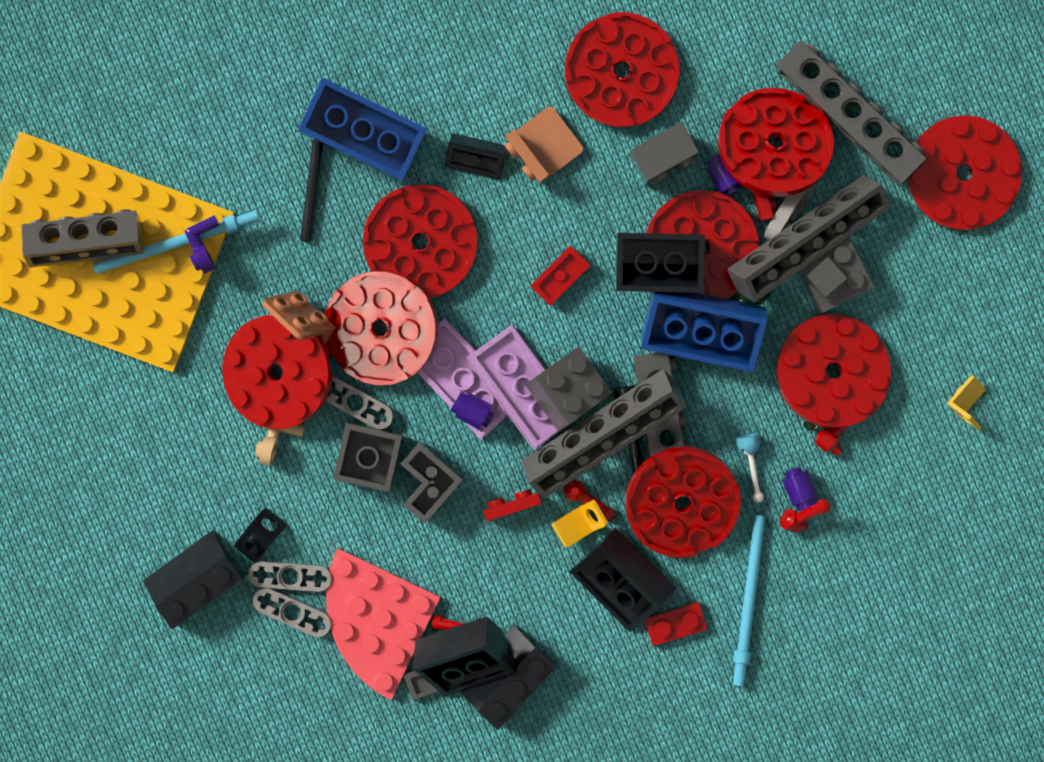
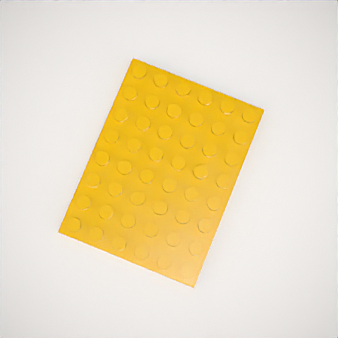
(130, 309)

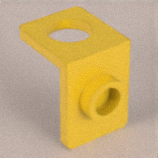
(965, 398)
(579, 523)

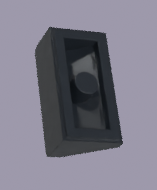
(475, 156)

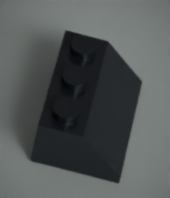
(660, 262)
(193, 579)
(622, 580)
(464, 657)
(502, 697)

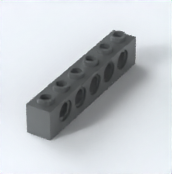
(897, 169)
(809, 238)
(603, 433)

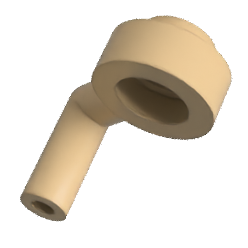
(267, 448)

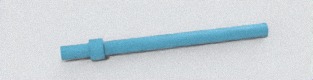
(229, 224)
(742, 655)

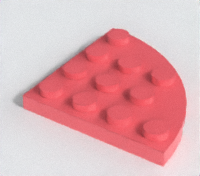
(376, 619)

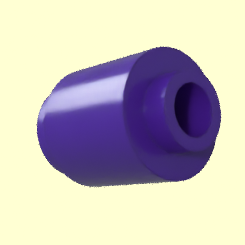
(721, 177)
(472, 410)
(800, 488)

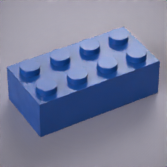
(361, 129)
(704, 329)

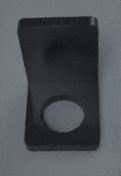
(257, 538)

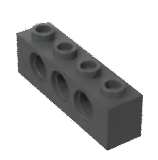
(68, 249)
(645, 367)

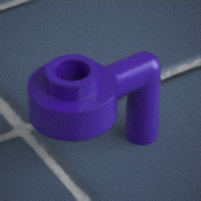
(201, 258)

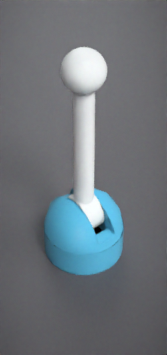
(749, 445)

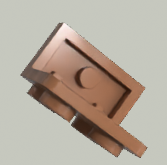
(543, 145)
(299, 316)

